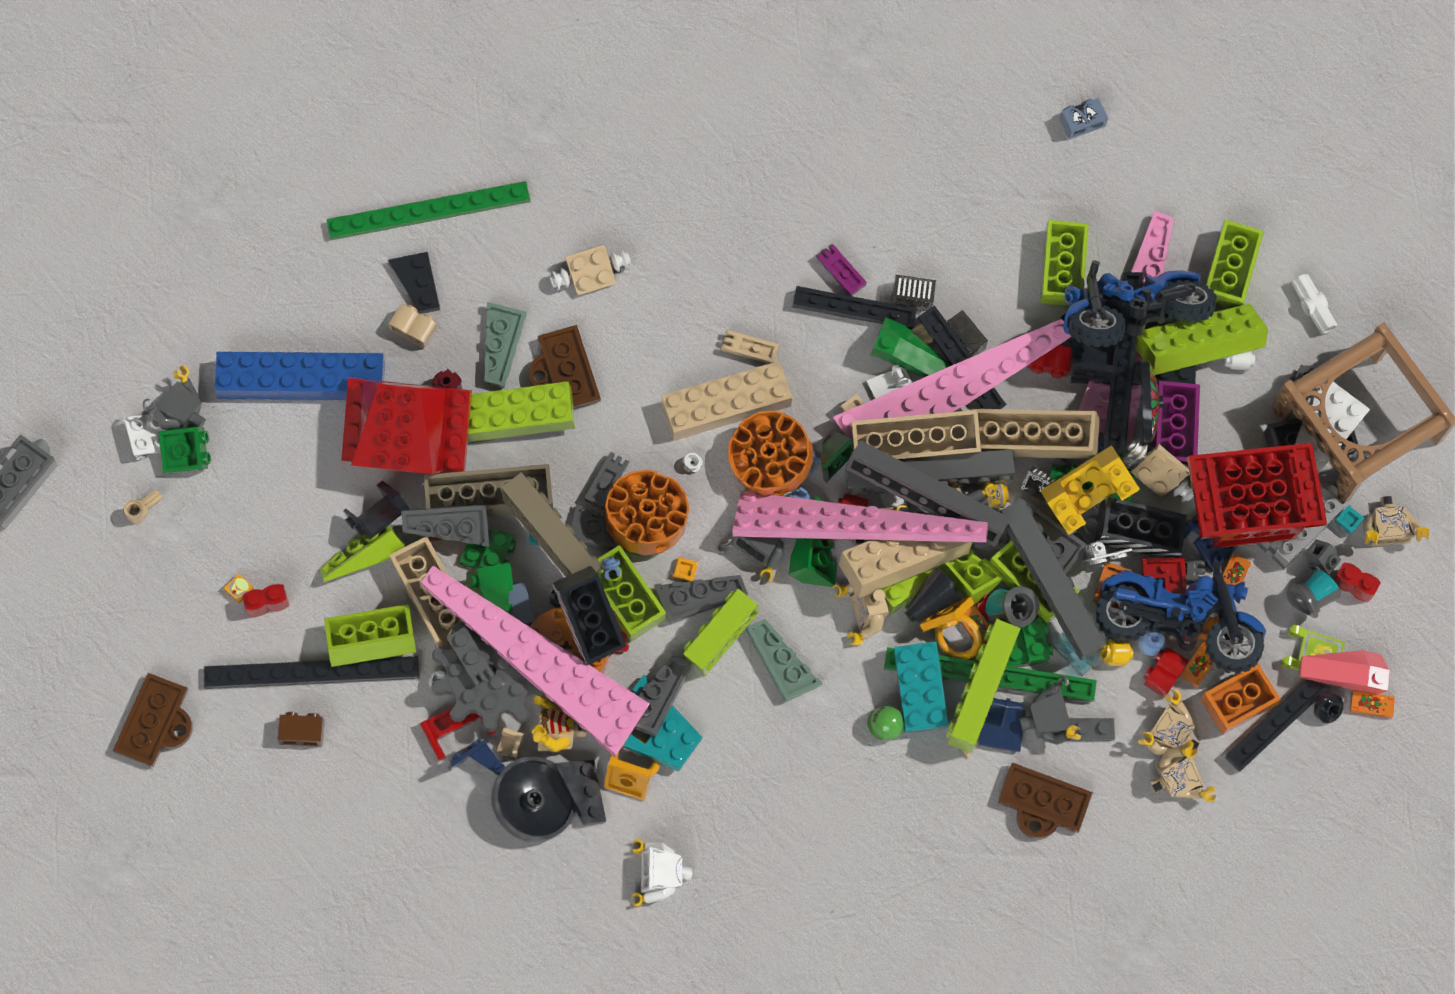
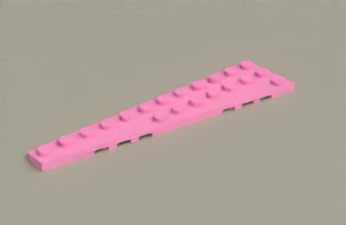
(1151, 262)
(959, 383)
(804, 518)
(580, 690)

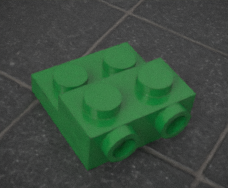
(184, 449)
(499, 547)
(1031, 645)

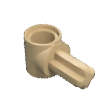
(143, 504)

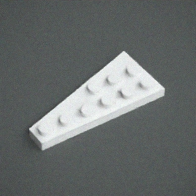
(1343, 414)

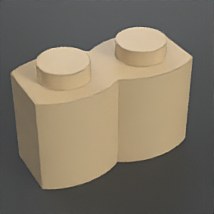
(413, 325)

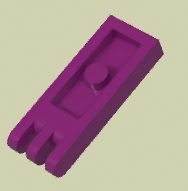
(841, 270)

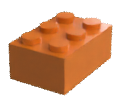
(1240, 699)

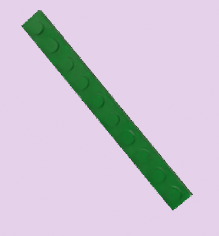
(428, 210)
(1012, 678)

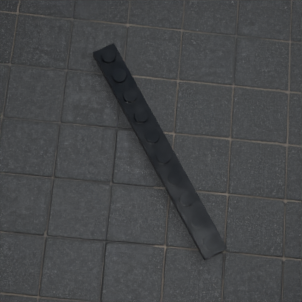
(1122, 382)
(309, 672)

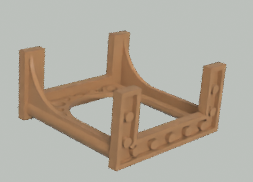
(1352, 474)

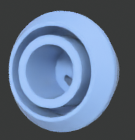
(1152, 643)

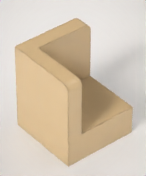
(510, 743)

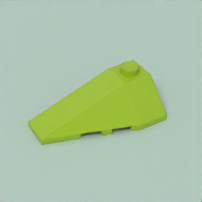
(362, 553)
(972, 576)
(901, 592)

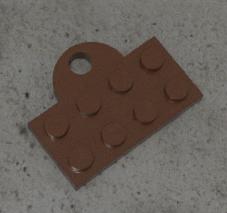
(565, 361)
(154, 721)
(1043, 801)

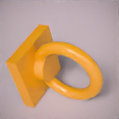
(949, 618)
(629, 778)

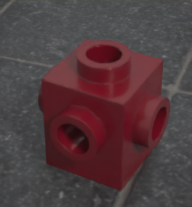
(445, 377)

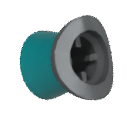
(1314, 593)
(1014, 606)

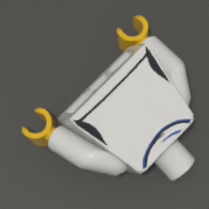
(660, 871)

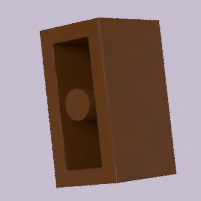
(301, 729)

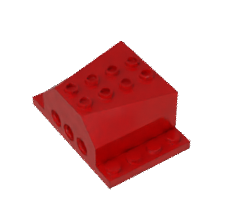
(406, 426)
(1256, 494)

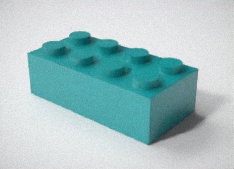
(920, 687)

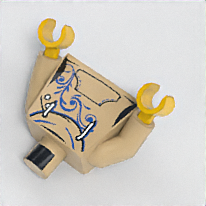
(1392, 525)
(869, 611)
(1172, 728)
(1180, 775)

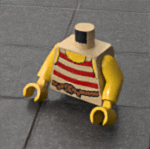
(555, 727)

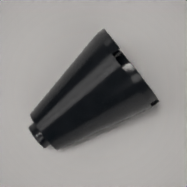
(932, 596)

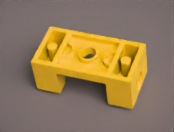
(1070, 500)

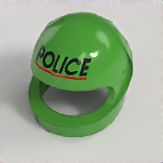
(886, 723)

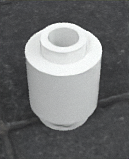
(1240, 361)

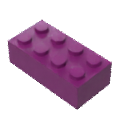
(1178, 419)

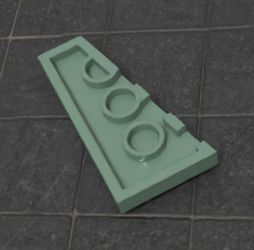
(502, 338)
(784, 667)

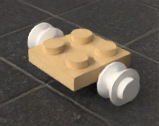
(590, 269)
(1159, 470)

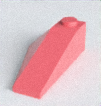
(1347, 670)

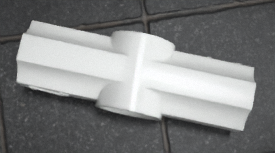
(1314, 304)

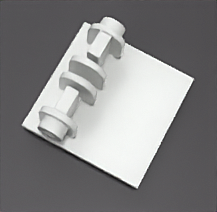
(889, 381)
(143, 435)
(1096, 553)

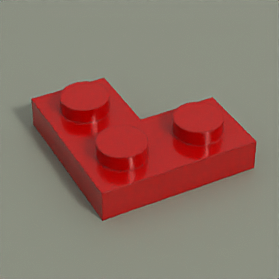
(1167, 569)

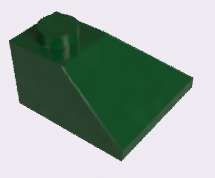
(835, 454)

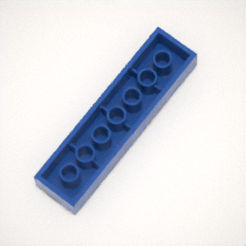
(292, 374)

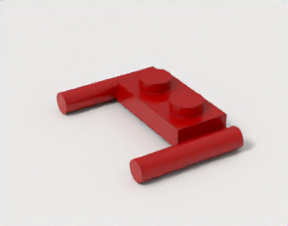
(443, 725)

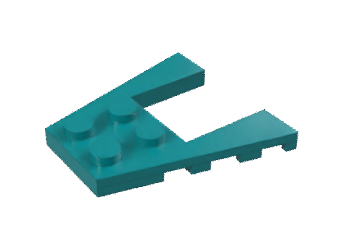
(673, 742)

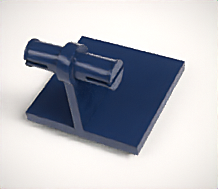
(1205, 546)
(1003, 726)
(480, 753)

